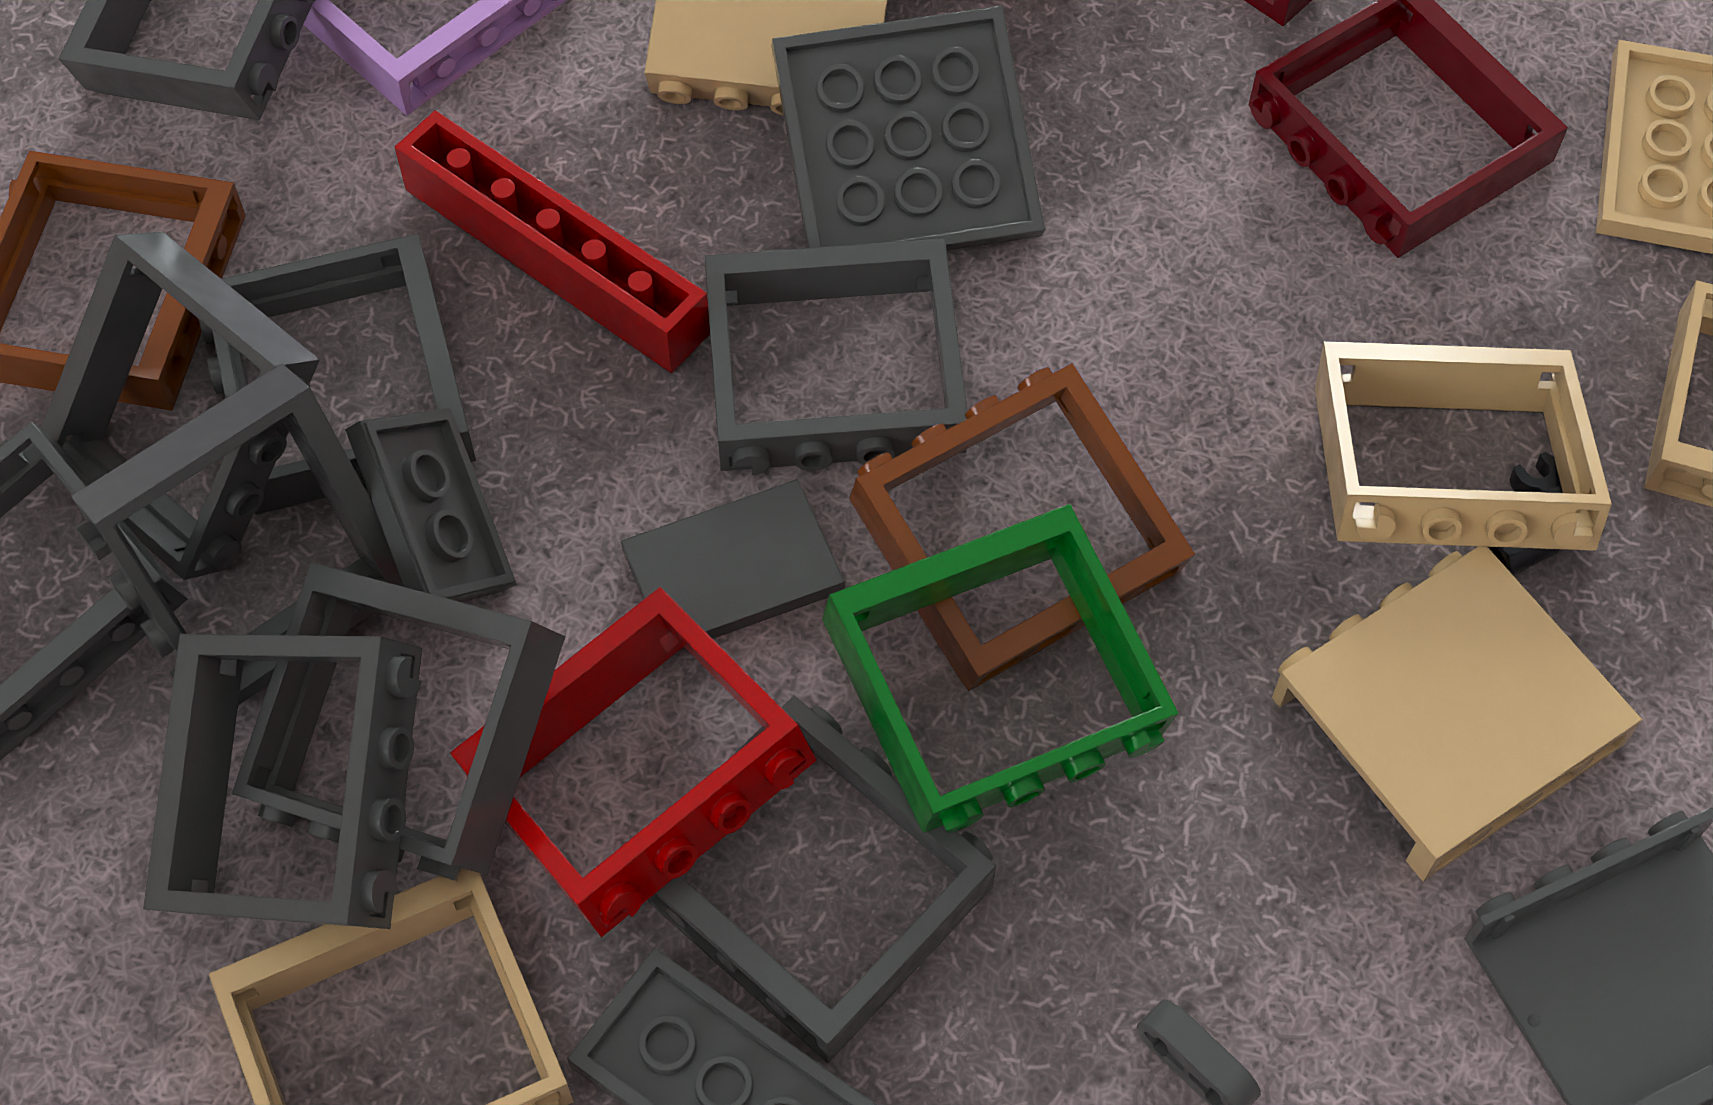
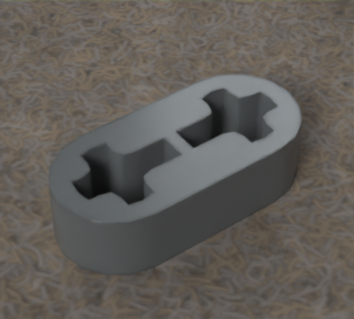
(1197, 1056)

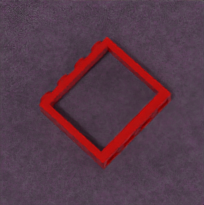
(701, 817)

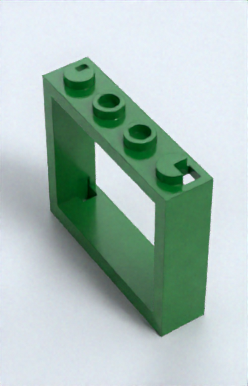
(941, 576)

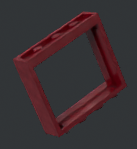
(1455, 59)

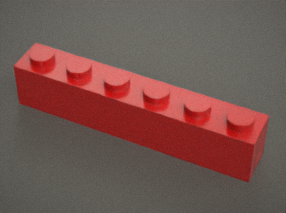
(554, 241)

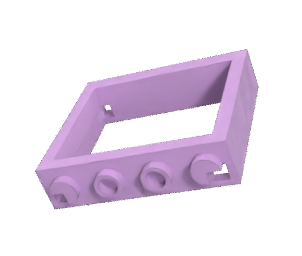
(436, 59)

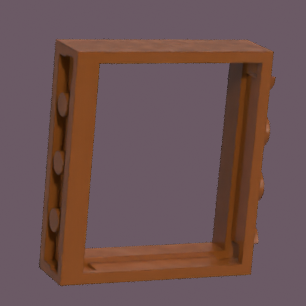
(176, 332)
(958, 642)

